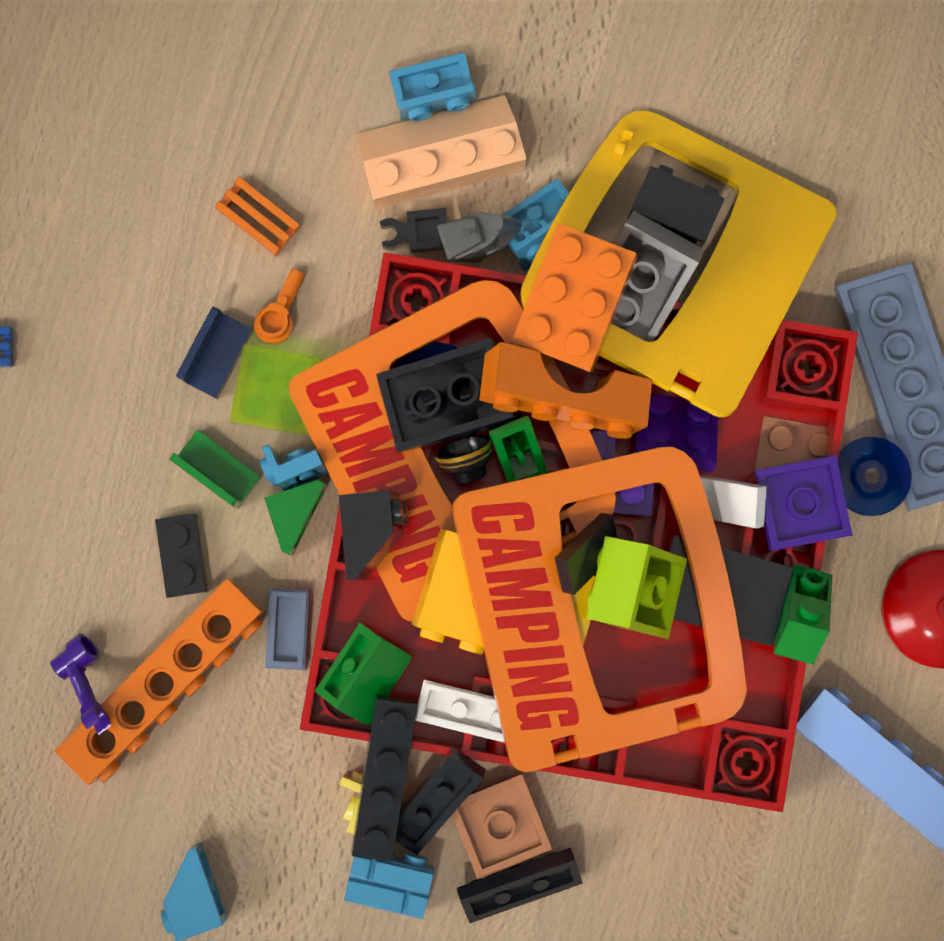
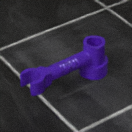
(72, 663)

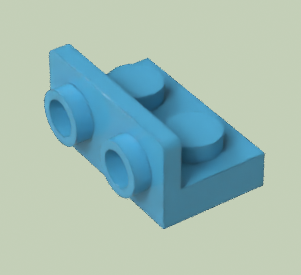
(536, 218)
(299, 468)

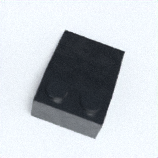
(440, 398)

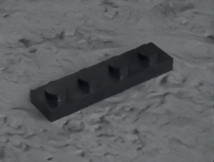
(383, 777)

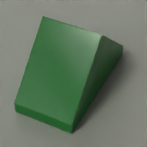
(518, 450)
(293, 511)

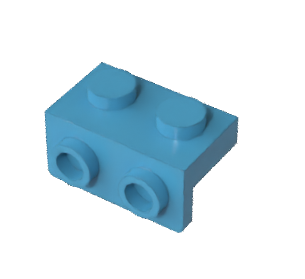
(433, 87)

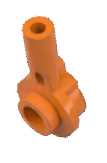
(274, 321)

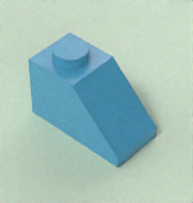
(193, 898)

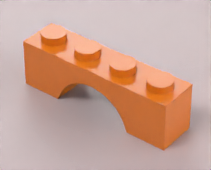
(518, 381)

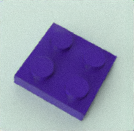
(682, 426)
(804, 503)

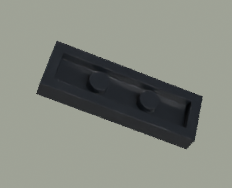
(437, 799)
(519, 885)

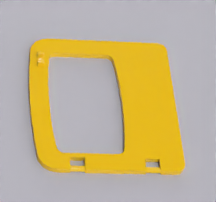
(746, 282)

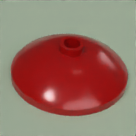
(914, 608)

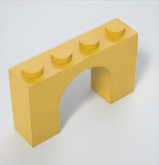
(447, 603)

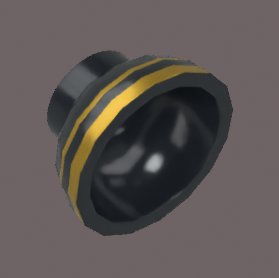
(465, 457)

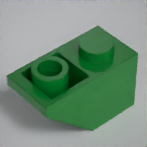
(804, 615)

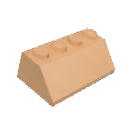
(441, 152)

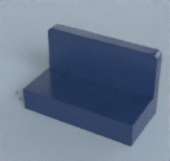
(214, 353)

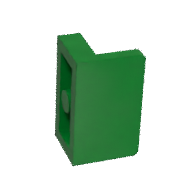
(216, 469)
(360, 671)

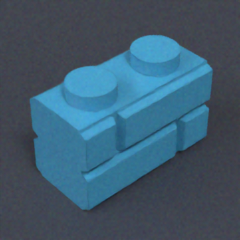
(391, 885)

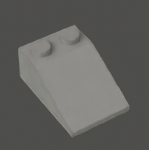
(657, 278)

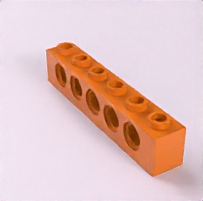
(82, 749)

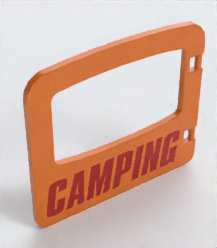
(355, 441)
(531, 625)

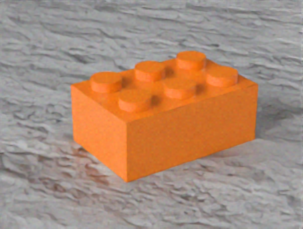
(575, 297)

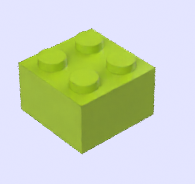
(636, 587)

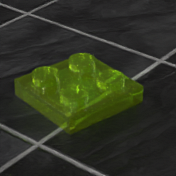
(263, 391)

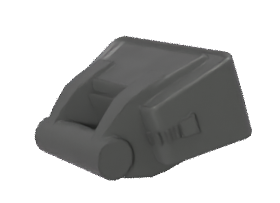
(477, 236)

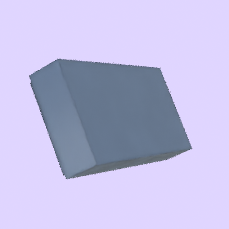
(287, 629)

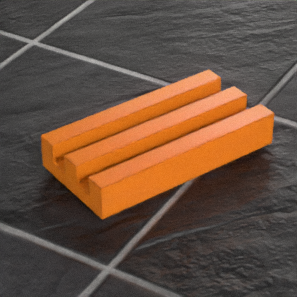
(231, 195)

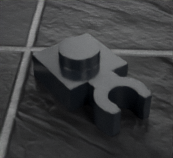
(419, 231)

